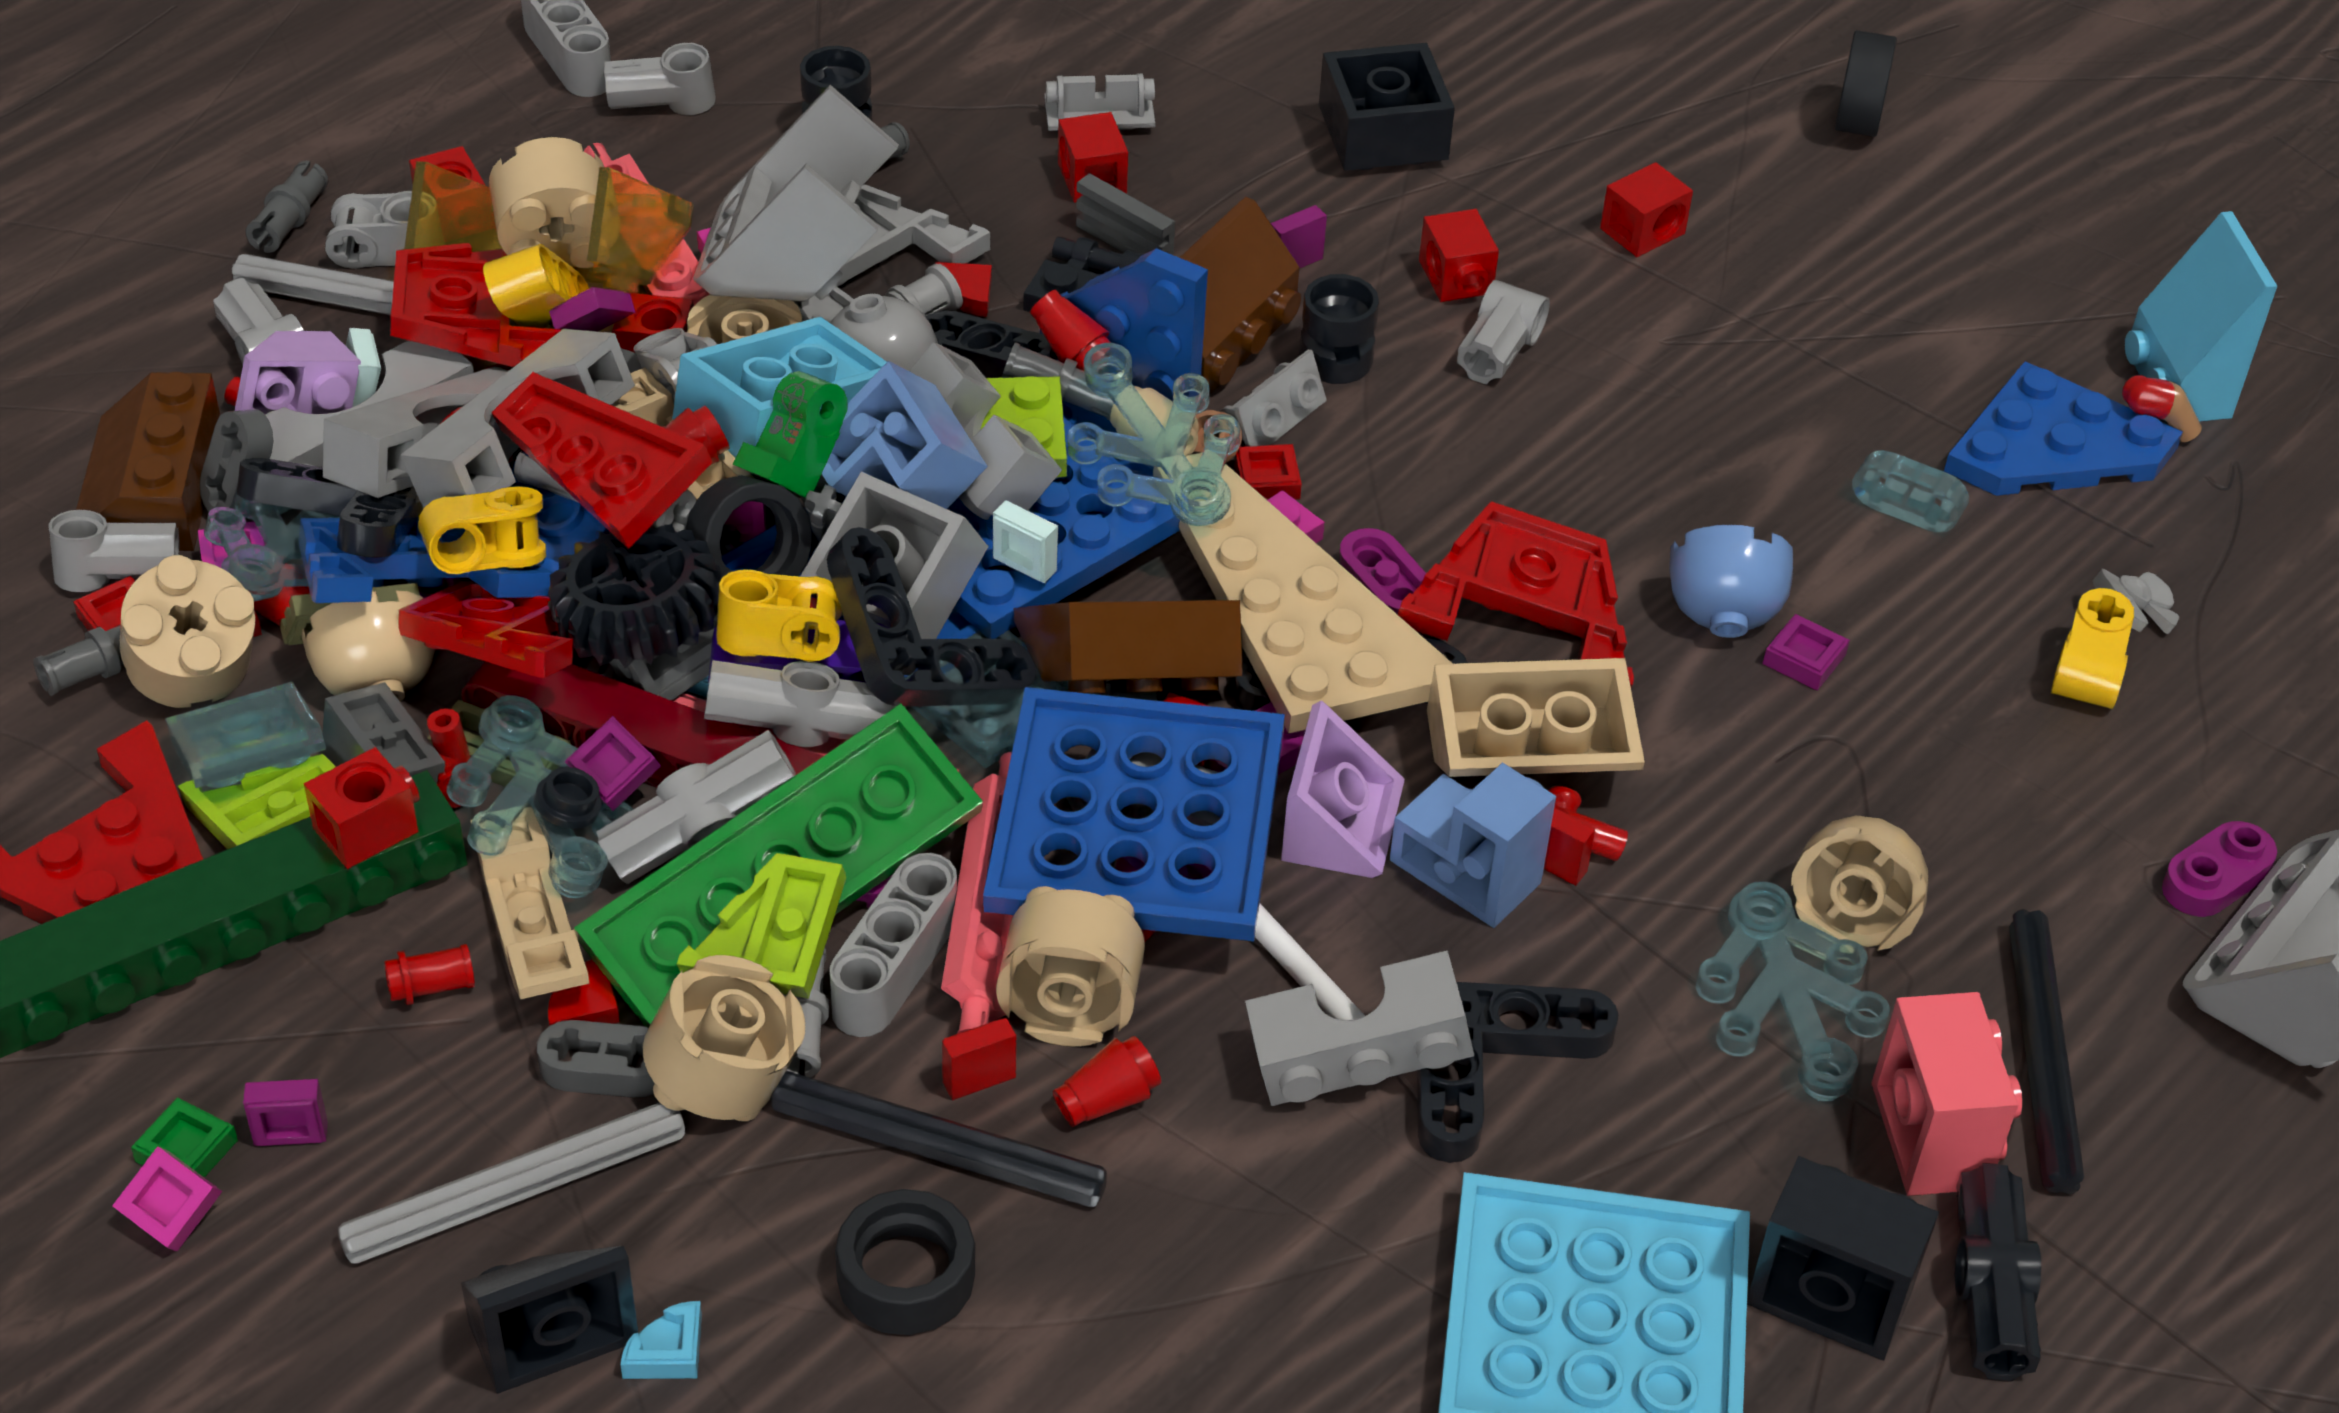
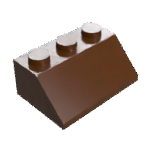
(1248, 288)
(153, 454)
(1134, 643)

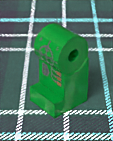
(797, 433)

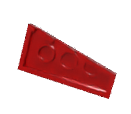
(601, 455)

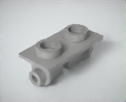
(1124, 95)
(1279, 401)

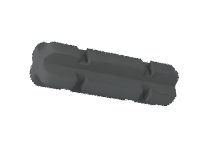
(821, 510)

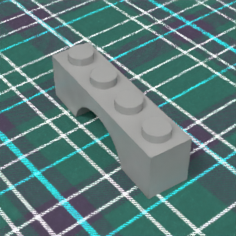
(407, 369)
(367, 442)
(470, 450)

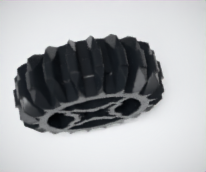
(635, 598)

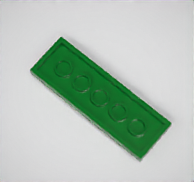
(856, 807)

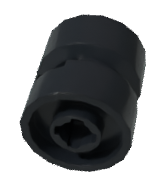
(842, 69)
(1340, 326)

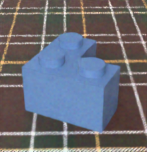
(906, 437)
(1477, 844)

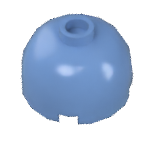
(1730, 578)

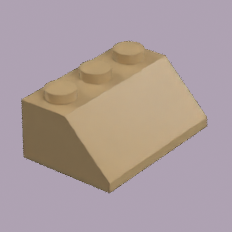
(1534, 717)

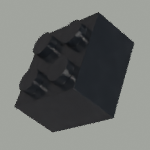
(1386, 106)
(1841, 1257)

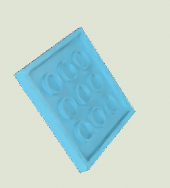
(1593, 1303)

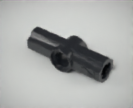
(1997, 1272)

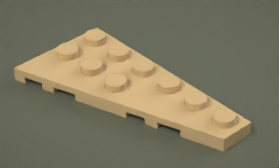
(1305, 617)

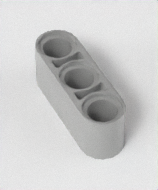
(569, 42)
(893, 945)

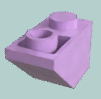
(299, 372)

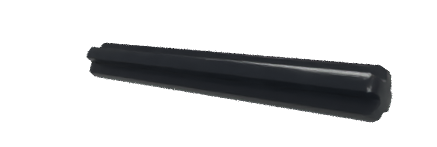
(2046, 1053)
(940, 1139)

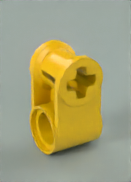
(491, 530)
(774, 615)
(2095, 649)

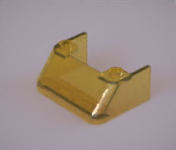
(630, 233)

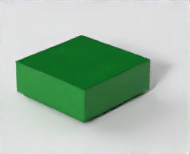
(188, 1134)

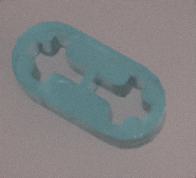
(1910, 491)

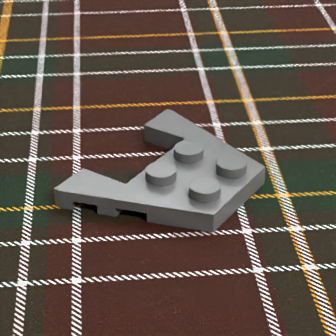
(897, 230)

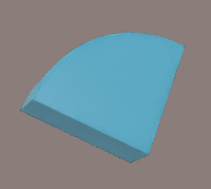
(666, 1346)

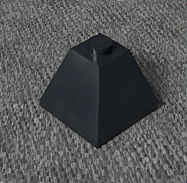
(550, 1313)

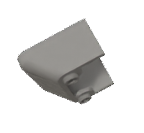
(796, 209)
(2279, 959)

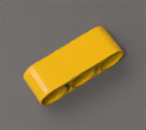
(531, 285)

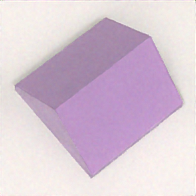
(1340, 800)

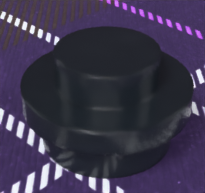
(568, 798)

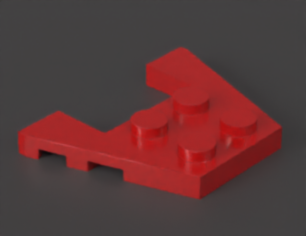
(447, 305)
(1529, 571)
(489, 628)
(114, 845)

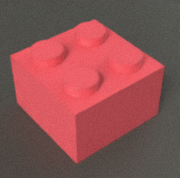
(1944, 1090)

